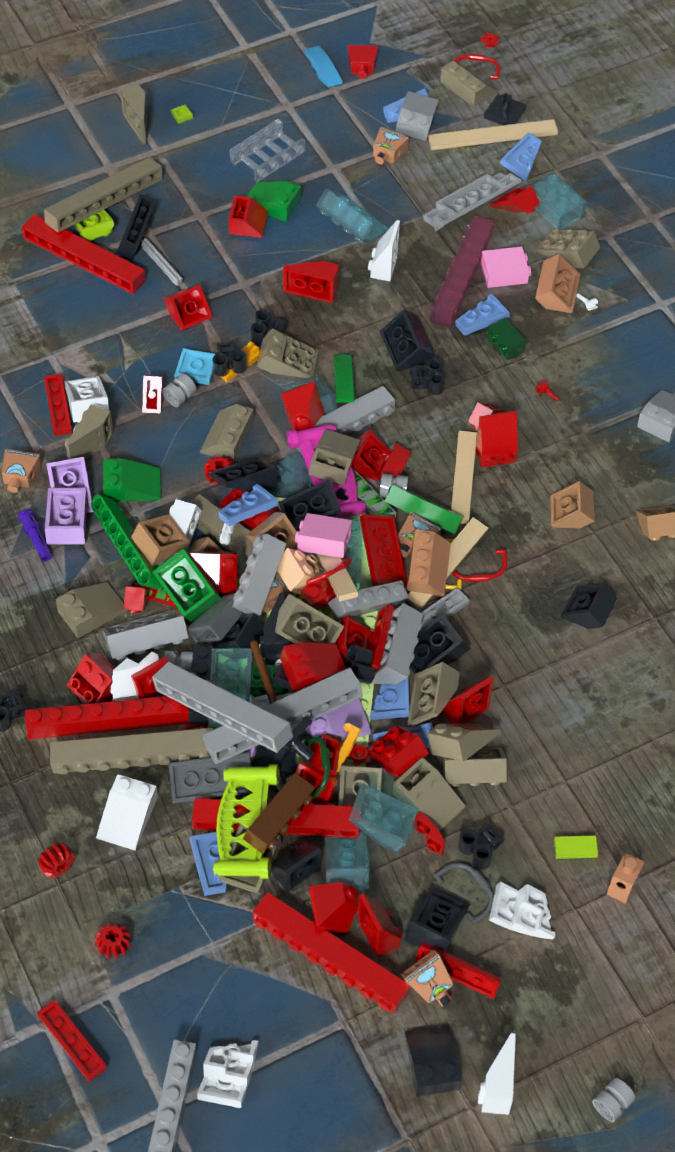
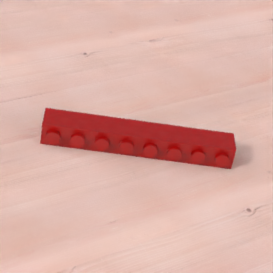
(84, 254)
(104, 717)
(314, 820)
(331, 953)

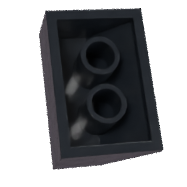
(406, 341)

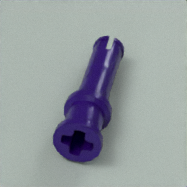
(32, 528)

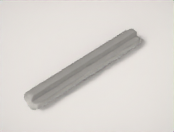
(160, 260)

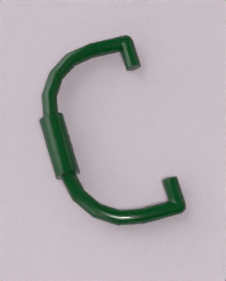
(325, 763)

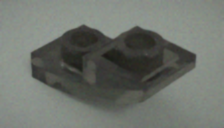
(238, 548)

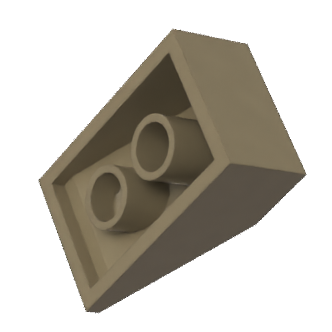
(135, 109)
(89, 607)
(432, 692)
(460, 740)
(353, 777)
(249, 883)

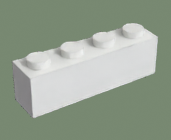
(186, 517)

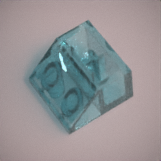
(291, 476)

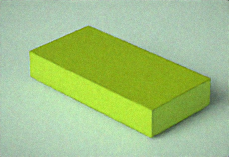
(575, 847)

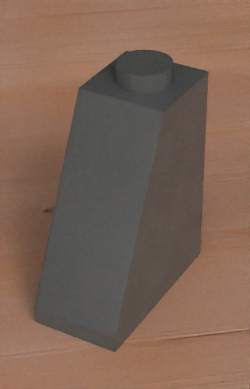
(215, 621)

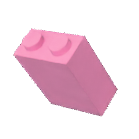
(505, 267)
(324, 535)

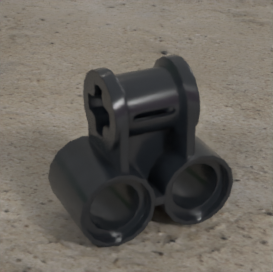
(264, 324)
(228, 359)
(429, 376)
(358, 660)
(9, 708)
(483, 844)

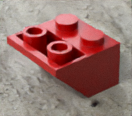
(247, 217)
(92, 679)
(398, 751)

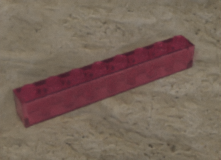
(462, 271)

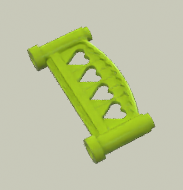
(249, 861)

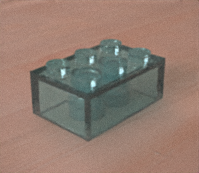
(558, 201)

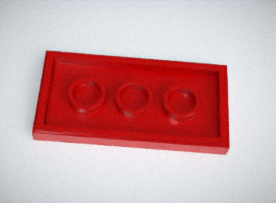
(382, 549)

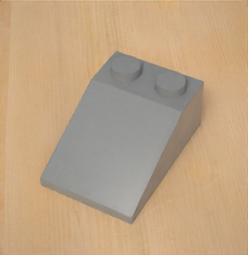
(416, 115)
(659, 416)

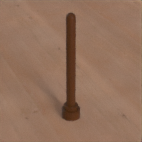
(263, 671)

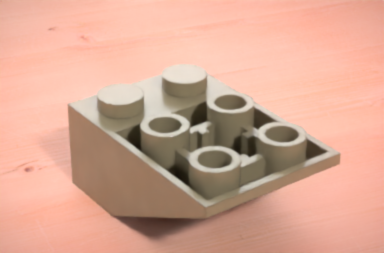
(574, 245)
(286, 356)
(90, 434)
(333, 457)
(429, 793)

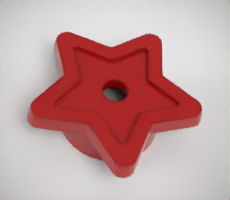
(490, 40)
(359, 749)

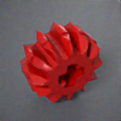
(216, 464)
(56, 860)
(112, 932)

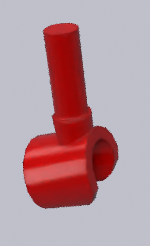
(544, 387)

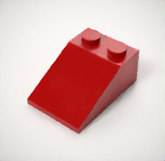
(312, 280)
(497, 439)
(218, 568)
(310, 663)
(470, 702)
(377, 926)

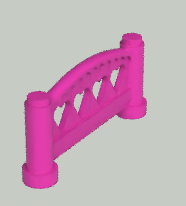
(307, 442)

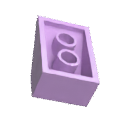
(70, 474)
(66, 516)
(334, 721)

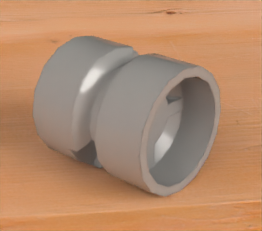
(179, 390)
(387, 481)
(183, 660)
(617, 1096)

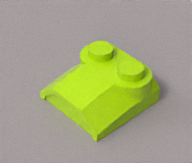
(95, 226)

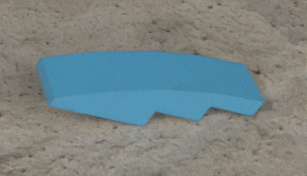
(323, 65)

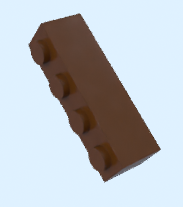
(279, 813)

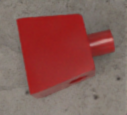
(362, 59)

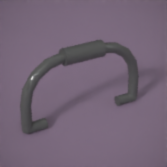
(479, 879)

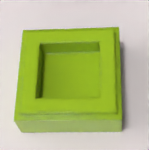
(181, 114)

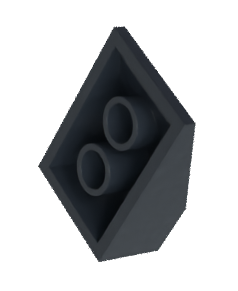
(247, 474)
(315, 500)
(272, 643)
(437, 644)
(437, 920)
(433, 1060)

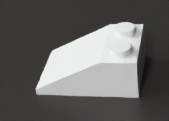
(385, 254)
(83, 393)
(127, 812)
(497, 1090)

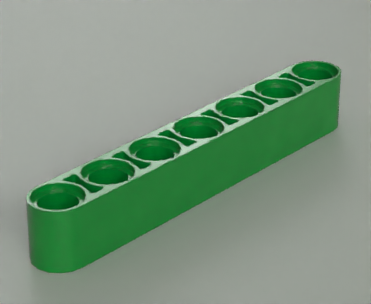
(120, 533)

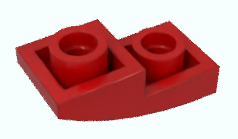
(396, 461)
(433, 836)

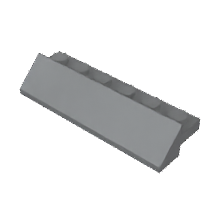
(470, 199)

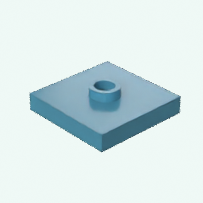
(196, 365)

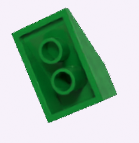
(277, 197)
(130, 481)
(186, 585)

